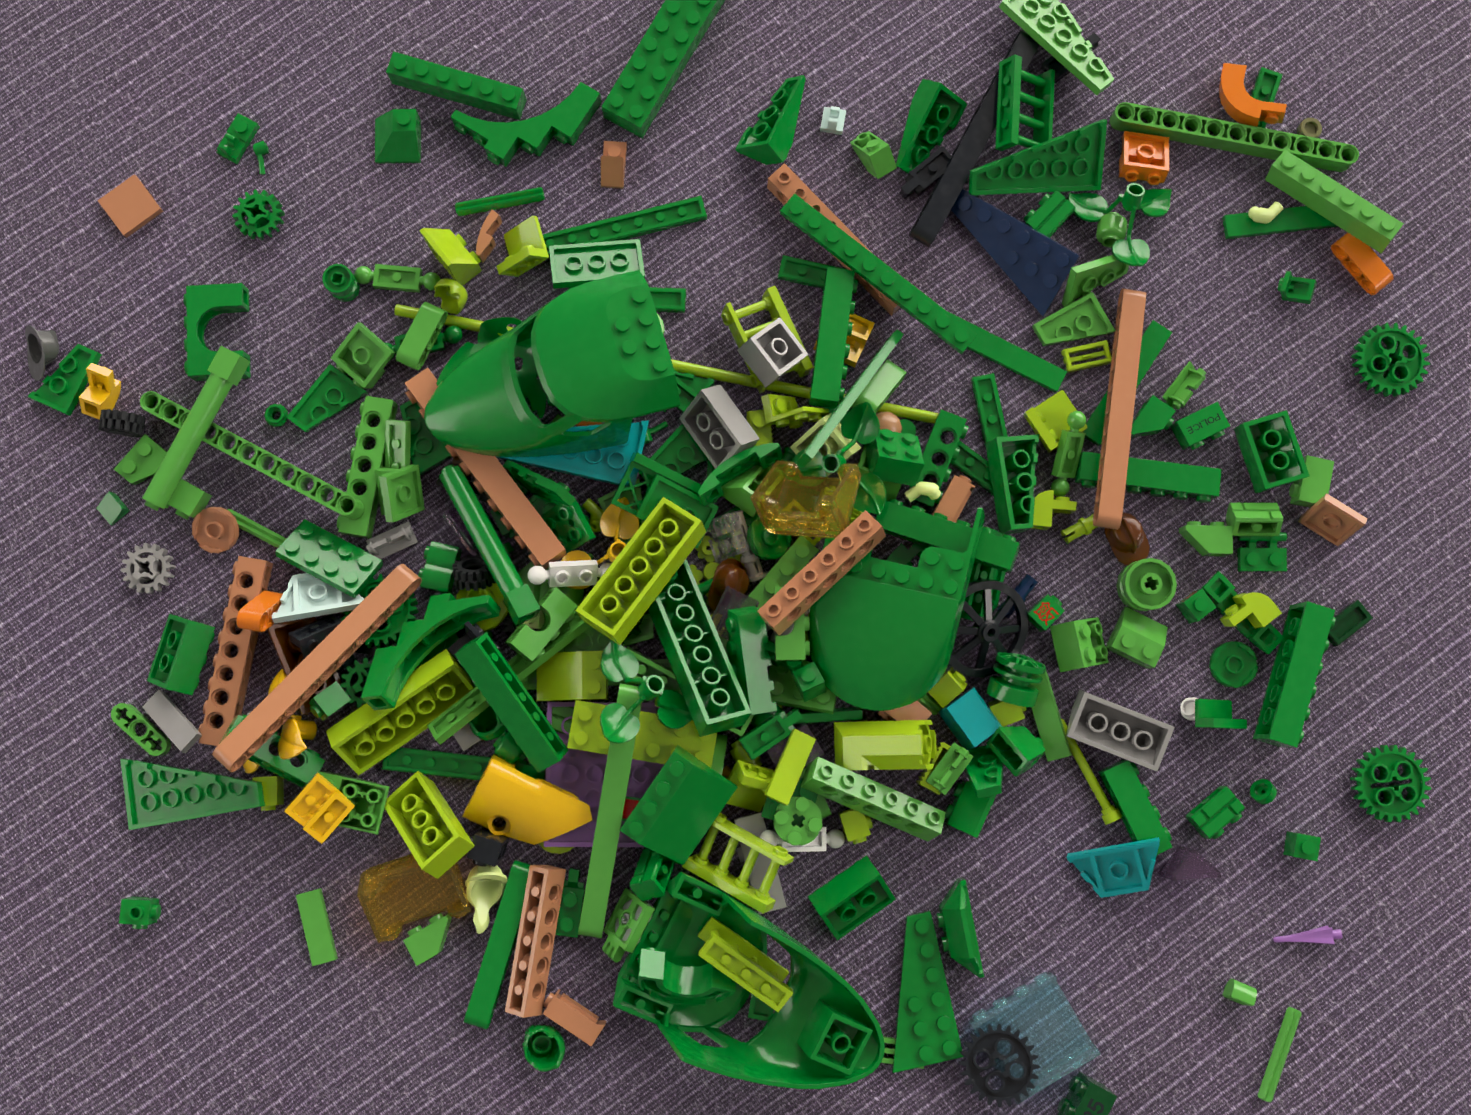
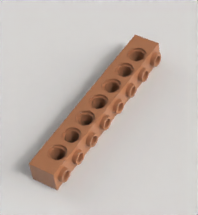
(784, 184)
(241, 664)

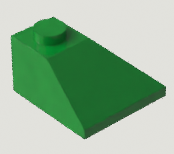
(398, 137)

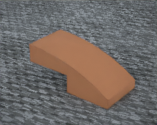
(485, 241)

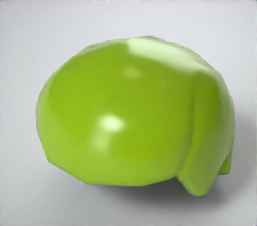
(452, 295)

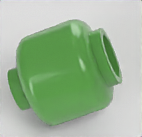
(1111, 228)

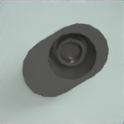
(41, 350)

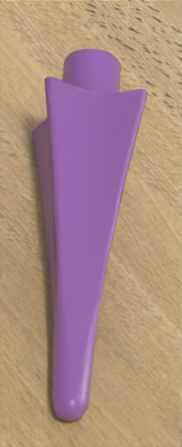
(1319, 935)

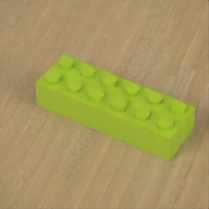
(641, 570)
(374, 734)
(652, 743)

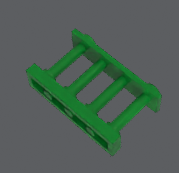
(1009, 105)

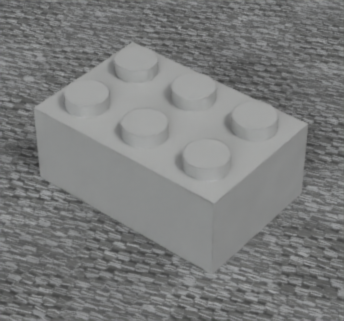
(718, 425)

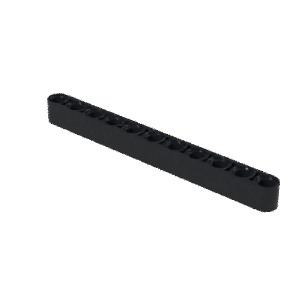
(967, 151)

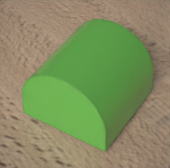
(1240, 993)

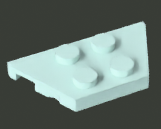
(312, 598)

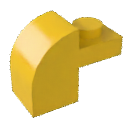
(101, 392)

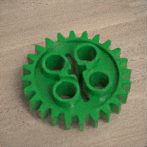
(1409, 368)
(395, 621)
(1393, 805)

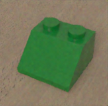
(967, 810)

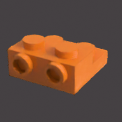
(1144, 157)

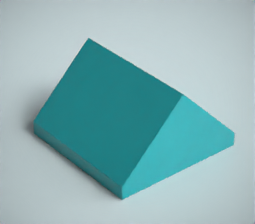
(970, 719)

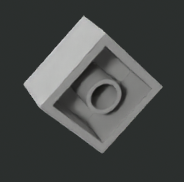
(772, 352)

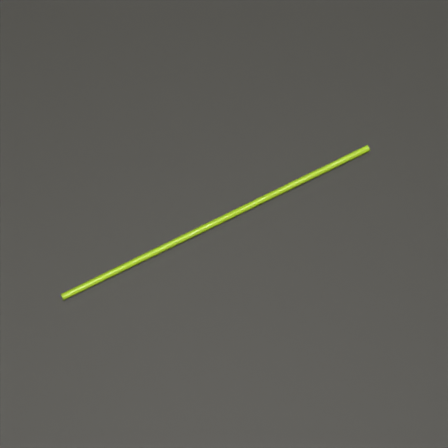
(703, 371)

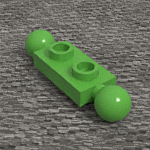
(396, 278)
(1068, 453)

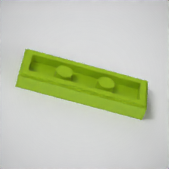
(790, 767)

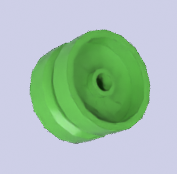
(1160, 583)

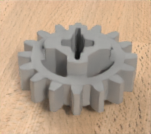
(158, 565)

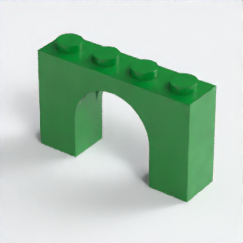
(202, 305)

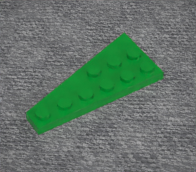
(173, 794)

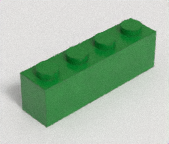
(1132, 801)

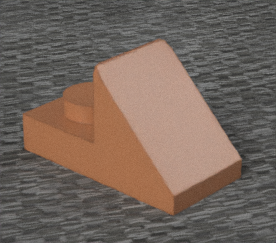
(613, 164)

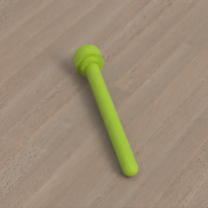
(1109, 812)

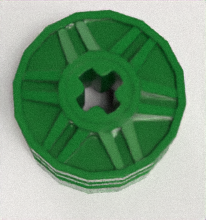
(1015, 681)

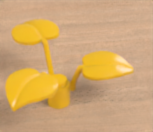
(613, 523)
(292, 732)

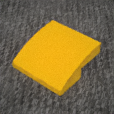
(860, 333)
(319, 808)

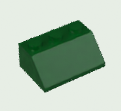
(1271, 451)
(181, 654)
(851, 897)

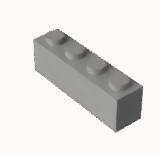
(755, 824)

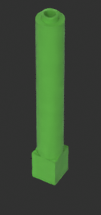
(225, 371)

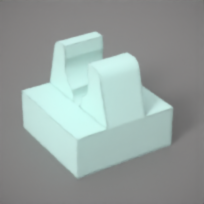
(833, 120)

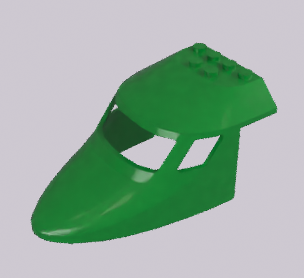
(596, 361)
(814, 1042)

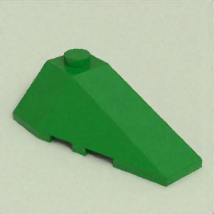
(930, 117)
(774, 132)

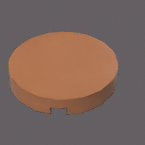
(215, 529)

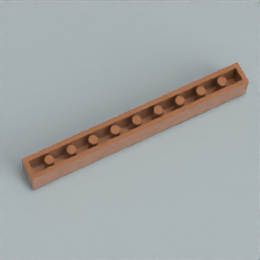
(498, 486)

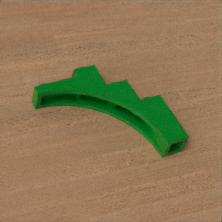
(504, 138)
(417, 639)

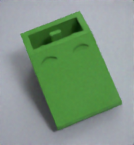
(366, 796)

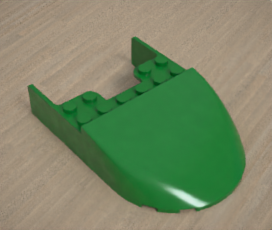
(891, 625)

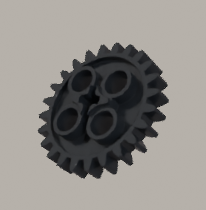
(1010, 1086)

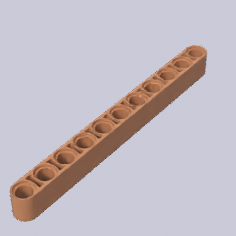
(1119, 409)
(316, 668)

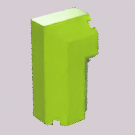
(884, 745)

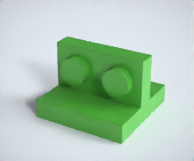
(399, 492)

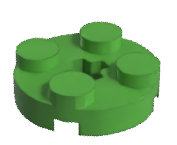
(794, 834)

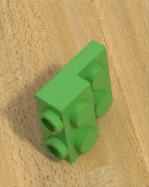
(362, 356)

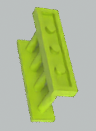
(773, 303)
(739, 886)
(744, 964)

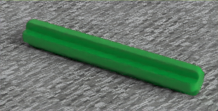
(500, 201)

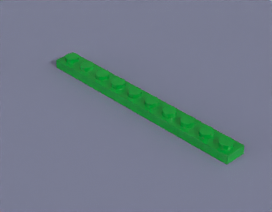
(878, 274)

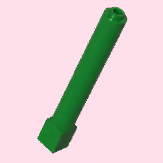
(517, 596)

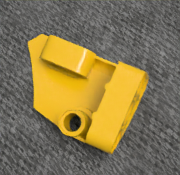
(530, 806)

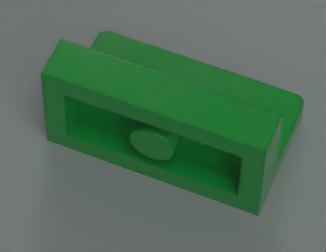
(1216, 714)

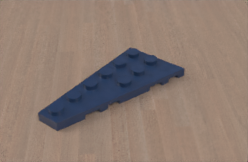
(1026, 255)

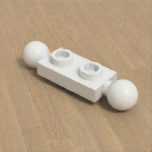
(568, 573)
(834, 838)

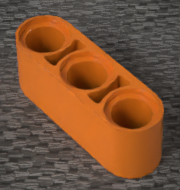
(1362, 263)
(258, 612)

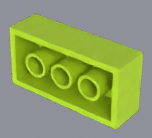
(428, 825)

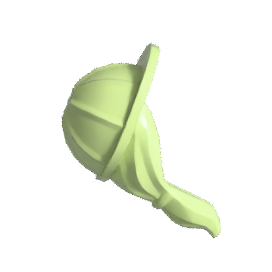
(483, 891)

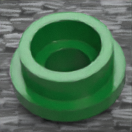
(270, 412)

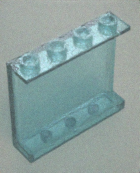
(1050, 1025)

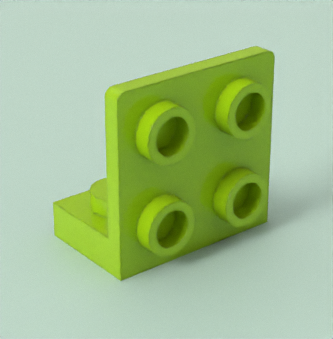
(525, 248)
(785, 412)
(1050, 419)
(751, 783)

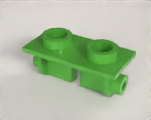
(1179, 393)
(949, 768)

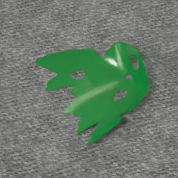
(526, 376)

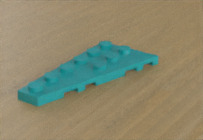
(600, 464)

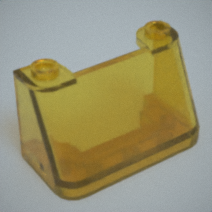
(806, 504)
(404, 893)

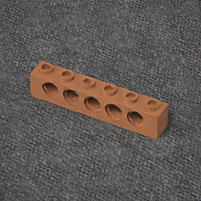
(822, 573)
(535, 940)

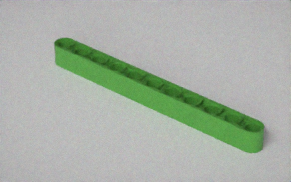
(1244, 134)
(260, 460)
(608, 825)

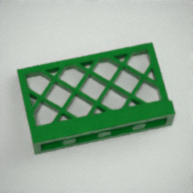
(651, 468)

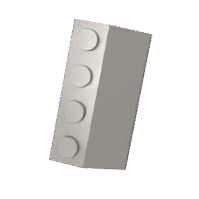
(1118, 730)

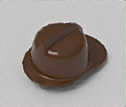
(1129, 541)
(729, 573)

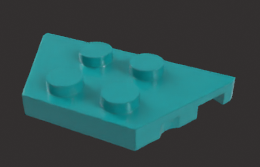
(1118, 867)

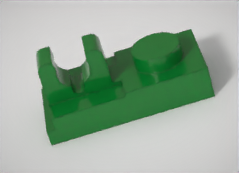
(237, 138)

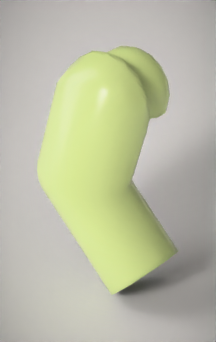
(1265, 215)
(923, 488)

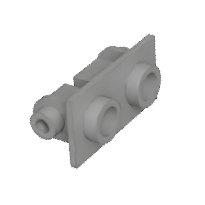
(392, 541)

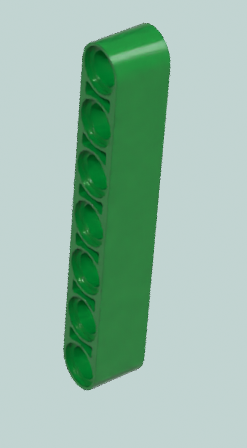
(498, 949)

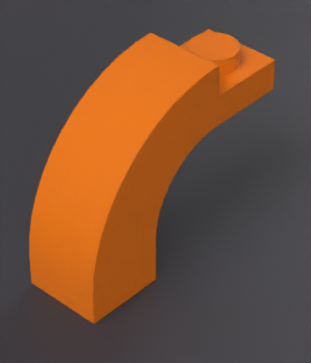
(1240, 104)

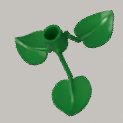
(1151, 202)
(861, 426)
(618, 722)

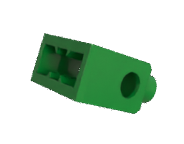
(1016, 748)

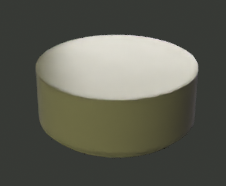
(1310, 127)

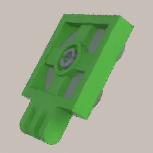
(626, 925)

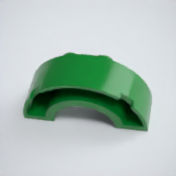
(681, 984)

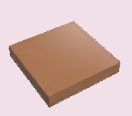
(130, 206)
(1332, 520)

